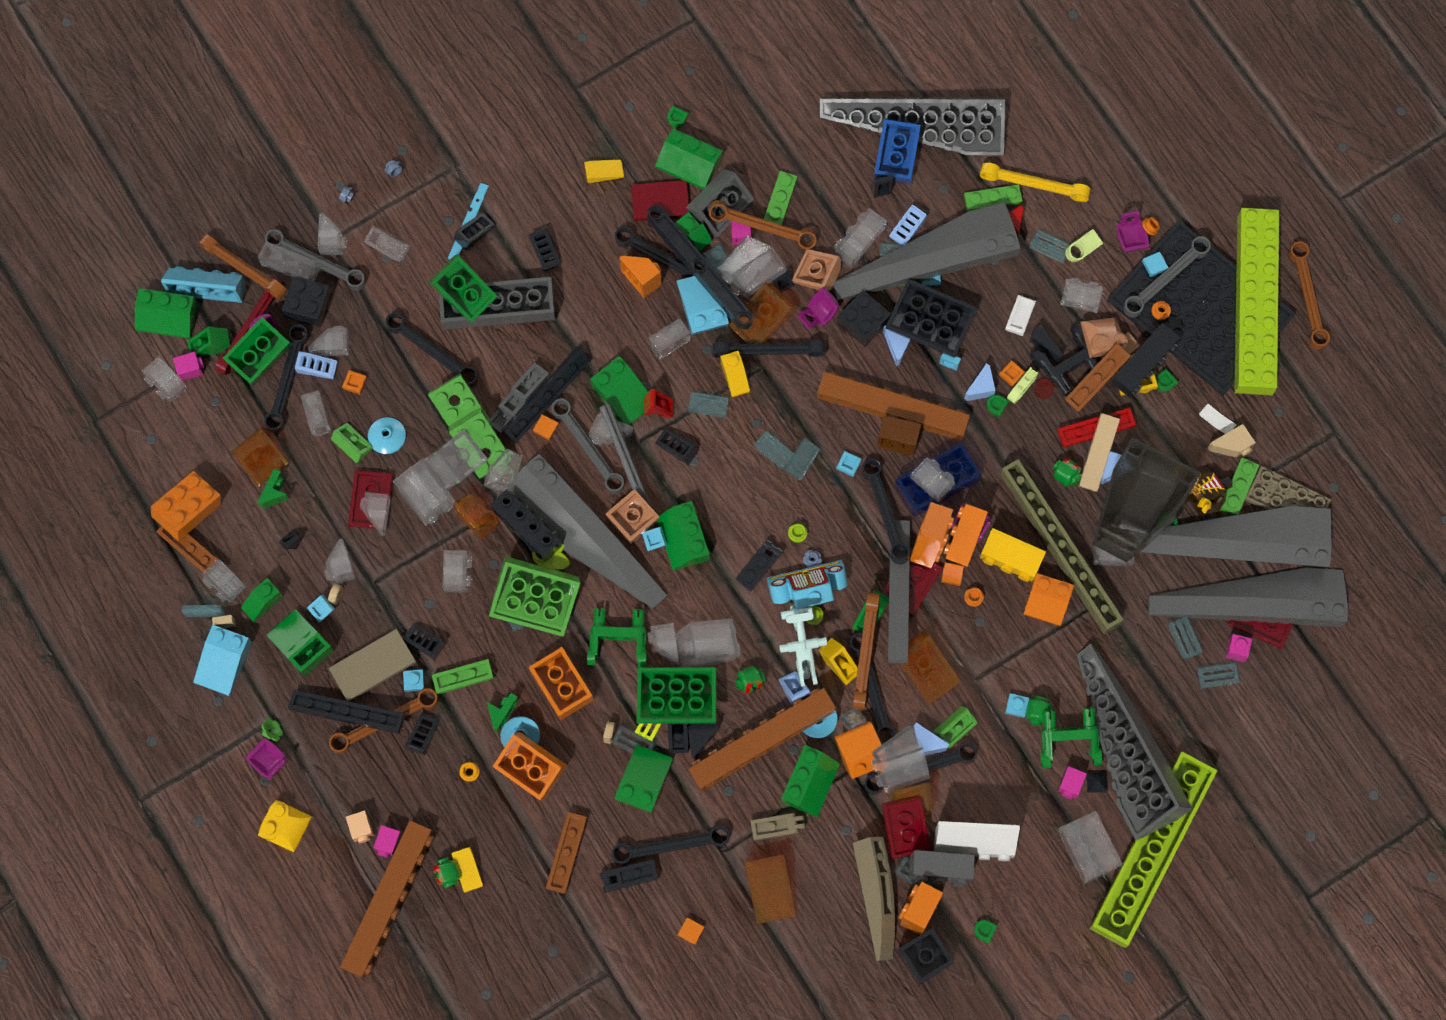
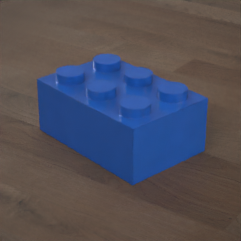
(897, 150)

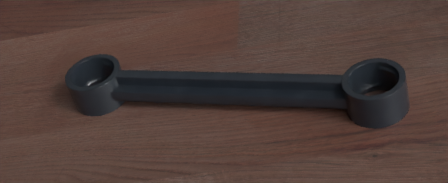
(651, 251)
(430, 348)
(813, 348)
(286, 379)
(885, 511)
(874, 696)
(935, 763)
(670, 845)

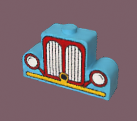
(808, 585)

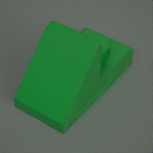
(694, 231)
(270, 494)
(500, 716)

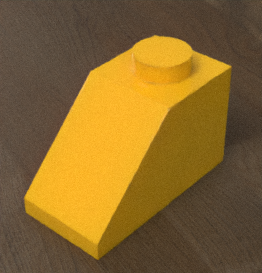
(735, 374)
(839, 660)

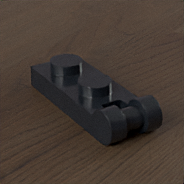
(759, 565)
(629, 876)

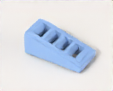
(913, 210)
(317, 359)

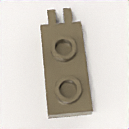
(776, 826)

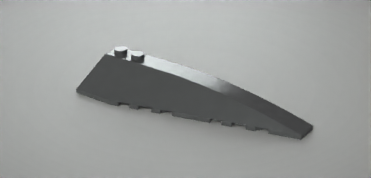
(949, 123)
(960, 244)
(582, 531)
(1272, 535)
(1285, 597)
(1140, 774)

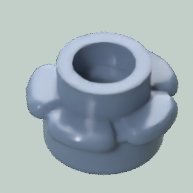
(393, 168)
(346, 194)
(812, 554)

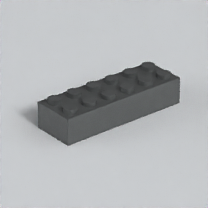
(516, 303)

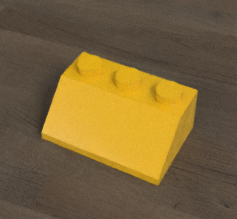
(1012, 555)

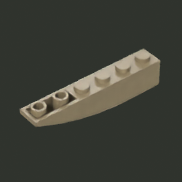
(877, 893)

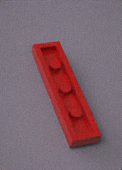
(1085, 430)

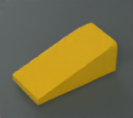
(603, 170)
(470, 875)

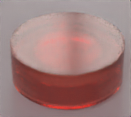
(1043, 389)

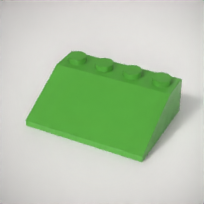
(534, 596)

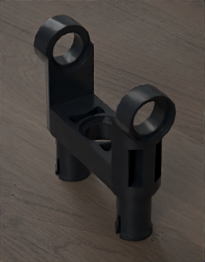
(1057, 374)

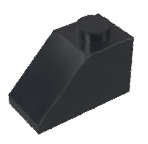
(700, 735)
(678, 738)

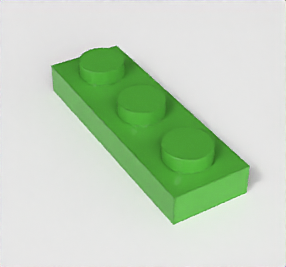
(781, 197)
(980, 199)
(1241, 483)
(462, 676)

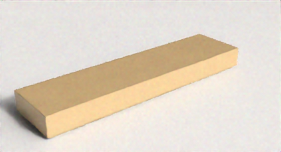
(1098, 452)

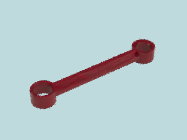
(260, 308)

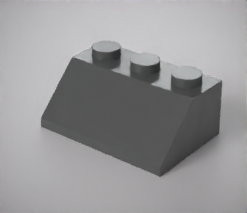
(723, 187)

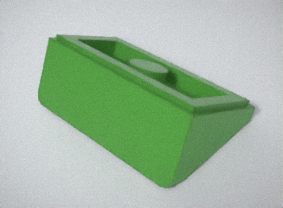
(351, 442)
(955, 726)

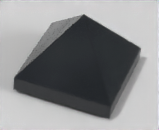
(783, 282)
(290, 541)
(1096, 782)

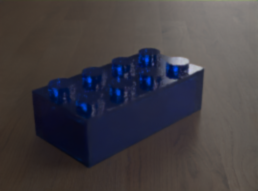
(956, 462)

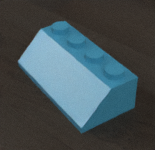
(205, 285)

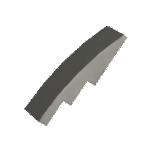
(519, 395)

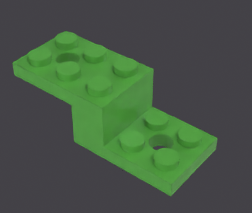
(469, 416)

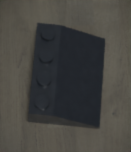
(931, 318)

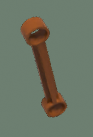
(762, 224)
(272, 286)
(1309, 295)
(866, 650)
(363, 732)

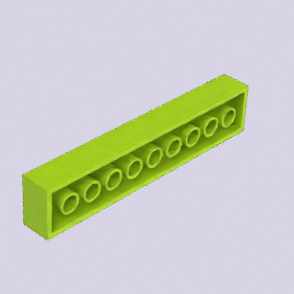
(1257, 301)
(1150, 859)

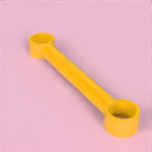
(1077, 192)

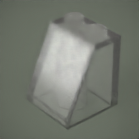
(751, 266)
(456, 459)
(424, 492)
(707, 643)
(900, 761)

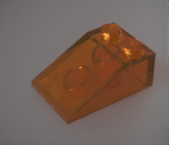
(769, 312)
(928, 668)
(770, 889)

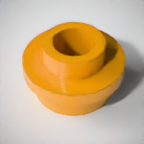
(469, 765)

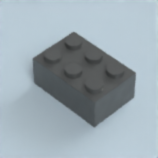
(941, 868)

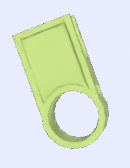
(1086, 244)
(1022, 386)

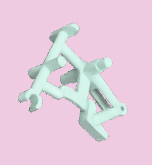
(802, 647)

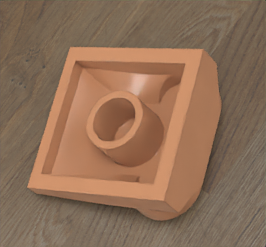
(817, 270)
(1102, 336)
(632, 516)

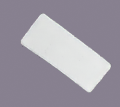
(1217, 419)

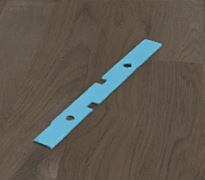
(456, 249)

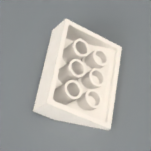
(977, 839)

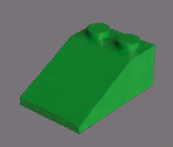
(462, 288)
(621, 390)
(643, 779)

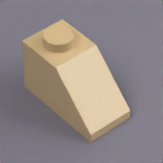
(1233, 443)

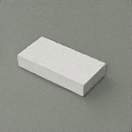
(1020, 315)

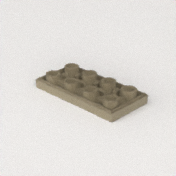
(1276, 491)
(372, 665)

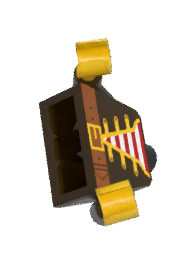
(1210, 493)

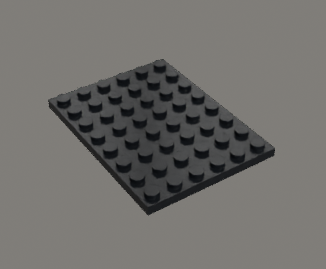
(1200, 305)

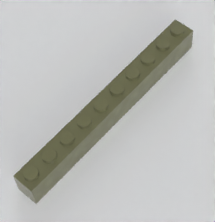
(1061, 547)

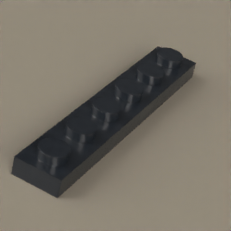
(546, 395)
(346, 712)

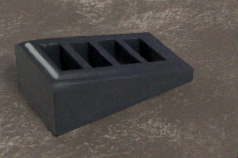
(882, 186)
(535, 236)
(465, 239)
(1044, 342)
(685, 455)
(437, 648)
(413, 737)

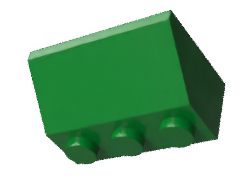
(689, 158)
(165, 313)
(257, 351)
(683, 536)
(810, 781)

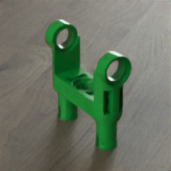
(601, 632)
(1087, 731)

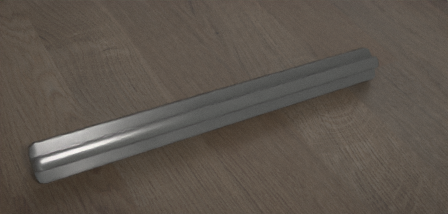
(623, 451)

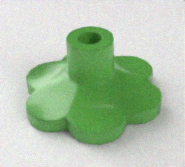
(271, 729)

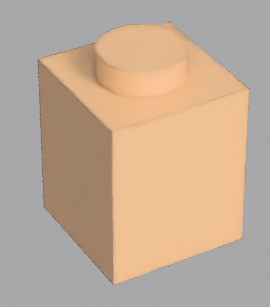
(360, 827)

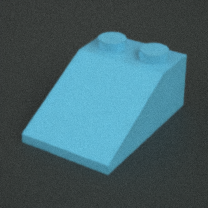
(699, 306)
(222, 660)

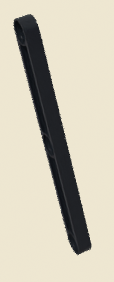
(708, 276)

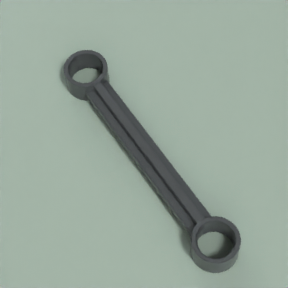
(323, 263)
(1167, 276)
(588, 446)

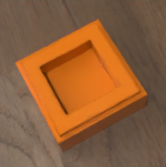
(1012, 373)
(354, 382)
(545, 427)
(952, 574)
(691, 931)

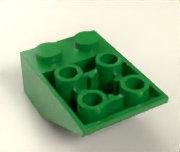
(300, 643)

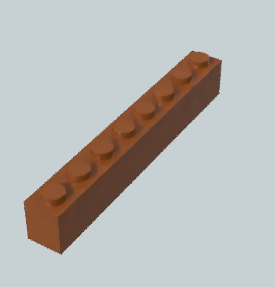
(884, 401)
(762, 739)
(387, 899)

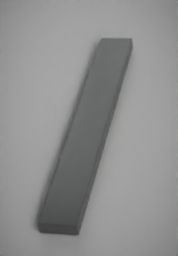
(899, 600)

